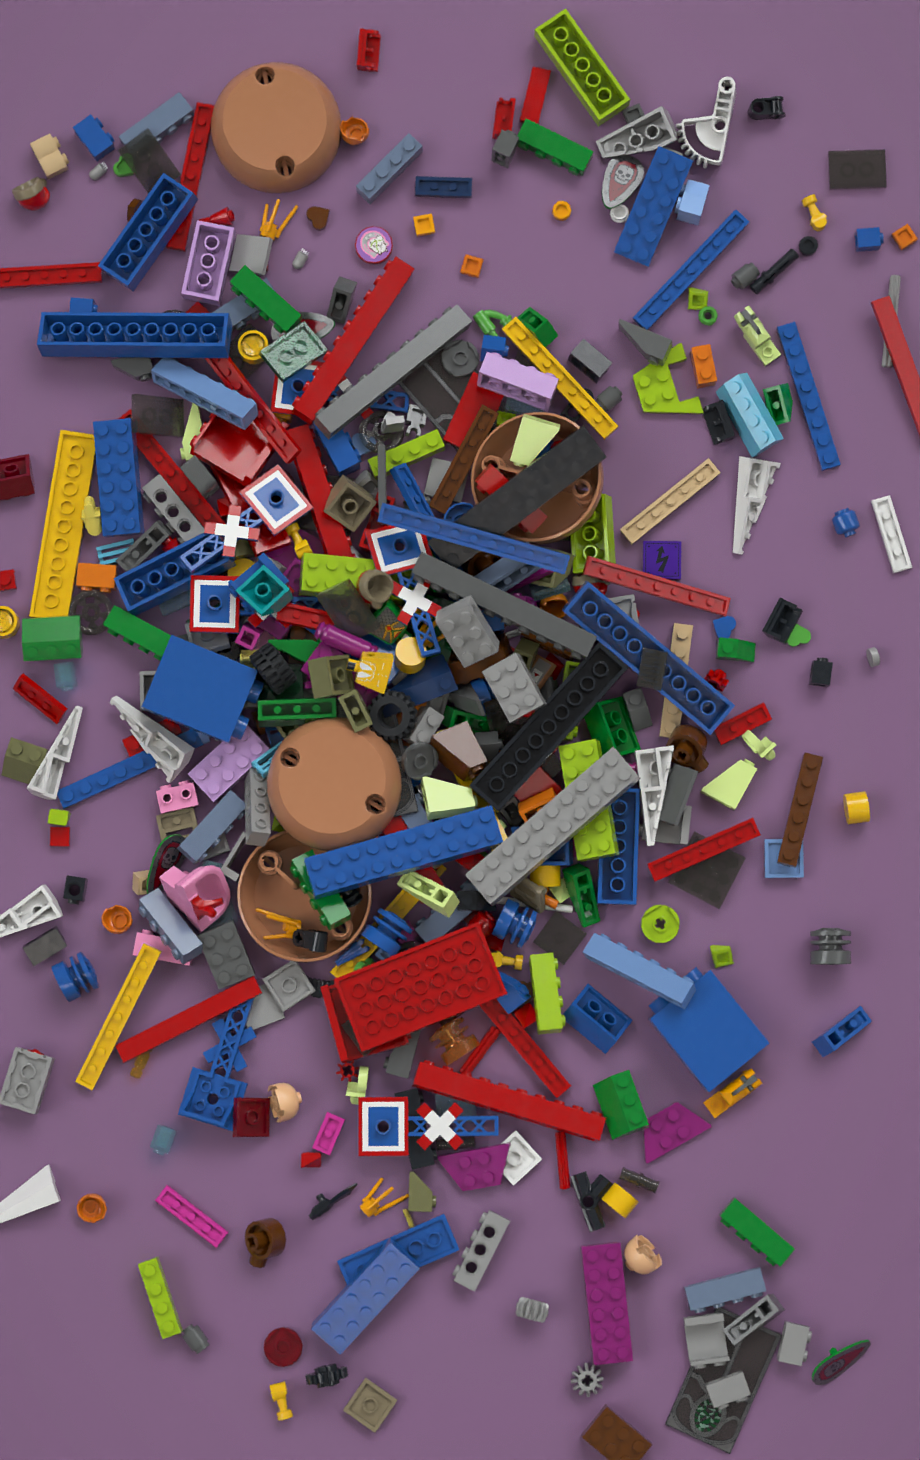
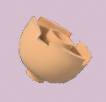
(284, 1101)
(640, 1256)

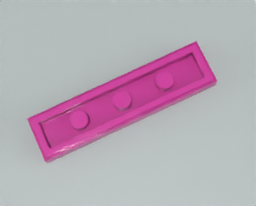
(191, 1216)

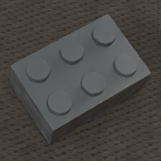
(226, 954)

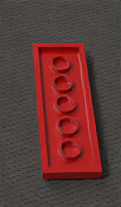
(267, 541)

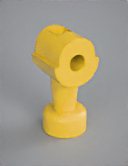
(818, 220)
(301, 545)
(500, 960)
(278, 1394)

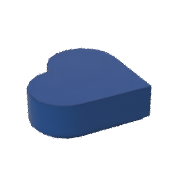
(724, 626)

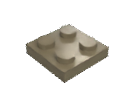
(370, 1404)

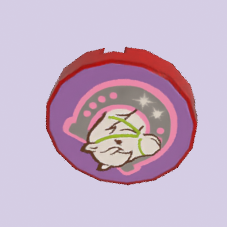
(373, 245)

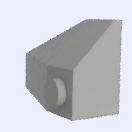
(640, 135)

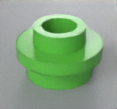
(712, 311)

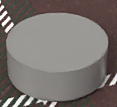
(873, 657)

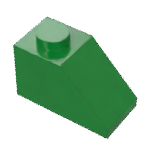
(538, 326)
(779, 403)
(735, 650)

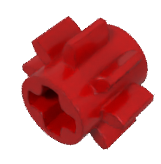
(717, 679)
(349, 1075)

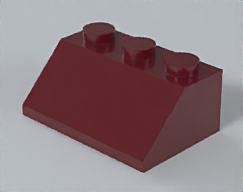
(16, 477)

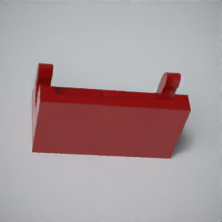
(368, 50)
(503, 116)

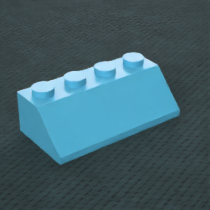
(749, 414)

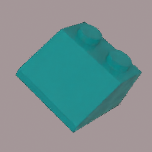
(265, 592)

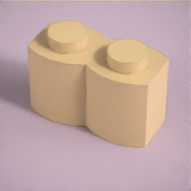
(49, 156)

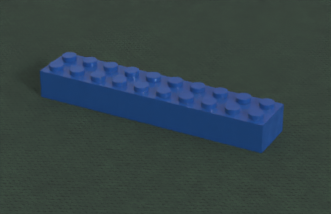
(134, 334)
(627, 639)
(403, 852)

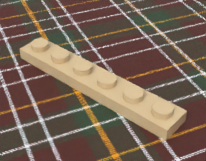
(670, 501)
(681, 648)

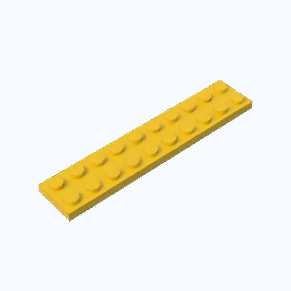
(63, 525)

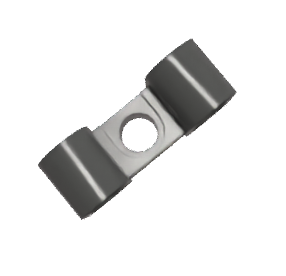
(200, 477)

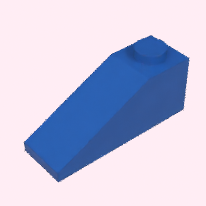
(516, 993)
(841, 1031)

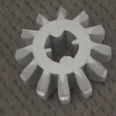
(532, 1309)
(581, 1375)

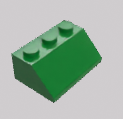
(52, 638)
(612, 727)
(621, 1105)

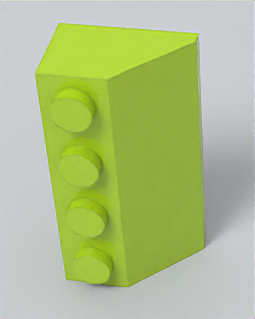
(595, 537)

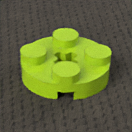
(662, 913)

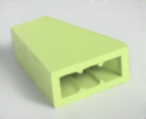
(532, 438)
(731, 784)
(446, 799)

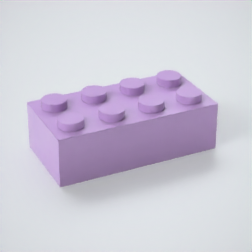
(208, 263)
(517, 381)
(227, 764)

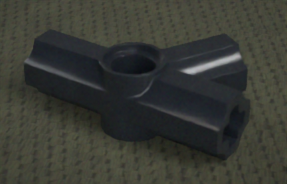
(596, 1192)

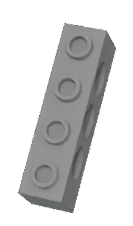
(160, 486)
(256, 809)
(472, 1279)

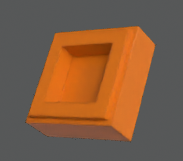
(904, 237)
(471, 266)

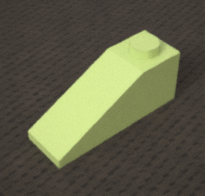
(193, 428)
(429, 893)

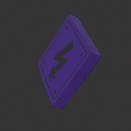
(662, 559)

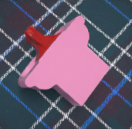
(198, 894)

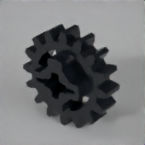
(326, 1375)

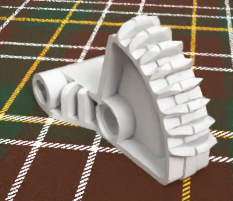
(705, 126)

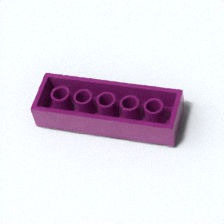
(606, 1303)

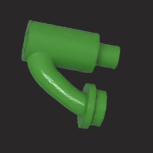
(483, 320)

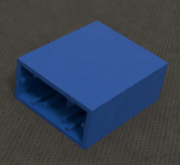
(202, 690)
(711, 1033)

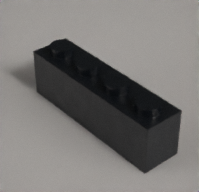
(417, 1155)

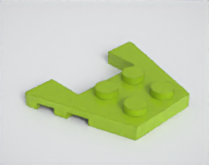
(658, 391)

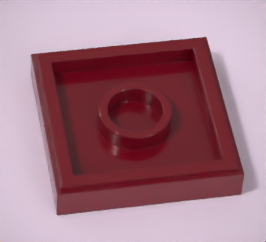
(251, 1117)

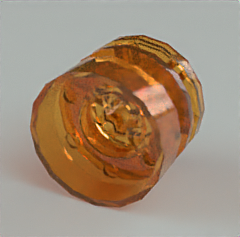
(454, 1041)

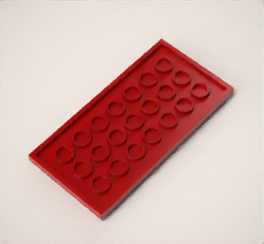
(420, 987)

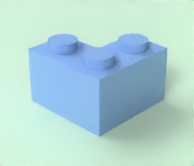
(691, 204)

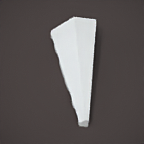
(752, 484)
(166, 748)
(653, 770)
(48, 776)
(31, 911)
(32, 1195)

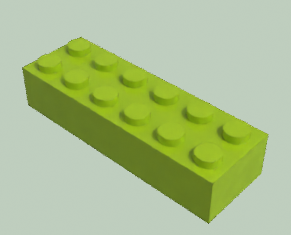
(582, 67)
(324, 571)
(599, 836)

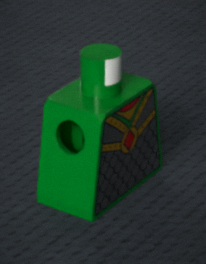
(389, 627)

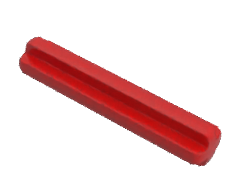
(480, 1050)
(562, 1159)

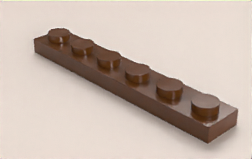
(463, 459)
(800, 810)

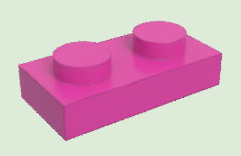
(328, 1133)

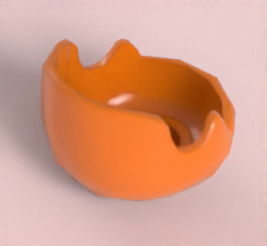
(354, 131)
(554, 605)
(117, 919)
(91, 1208)

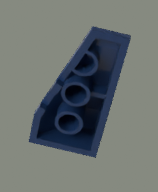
(427, 684)

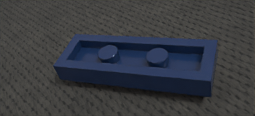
(443, 187)

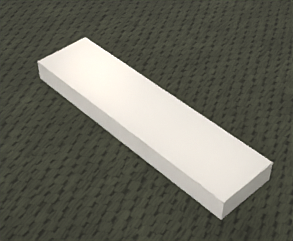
(891, 534)

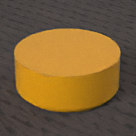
(561, 210)

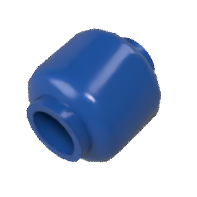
(845, 522)

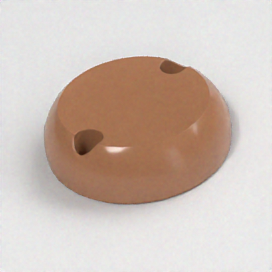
(276, 127)
(567, 509)
(333, 784)
(280, 893)

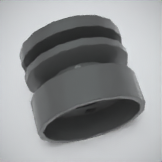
(830, 947)

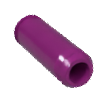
(343, 640)

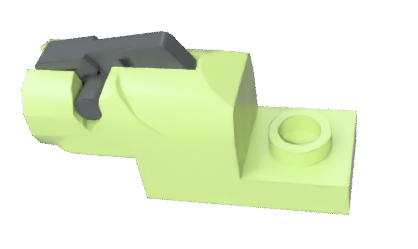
(757, 336)

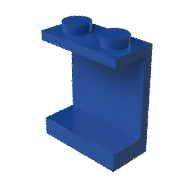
(262, 560)

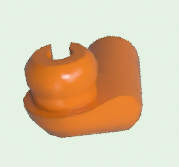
(549, 901)

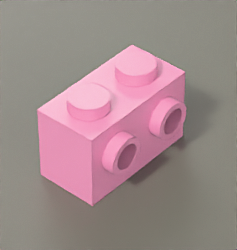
(177, 797)

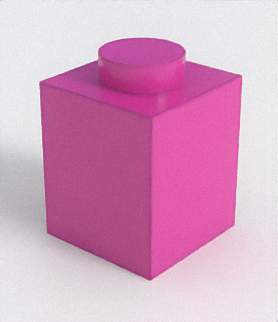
(249, 636)

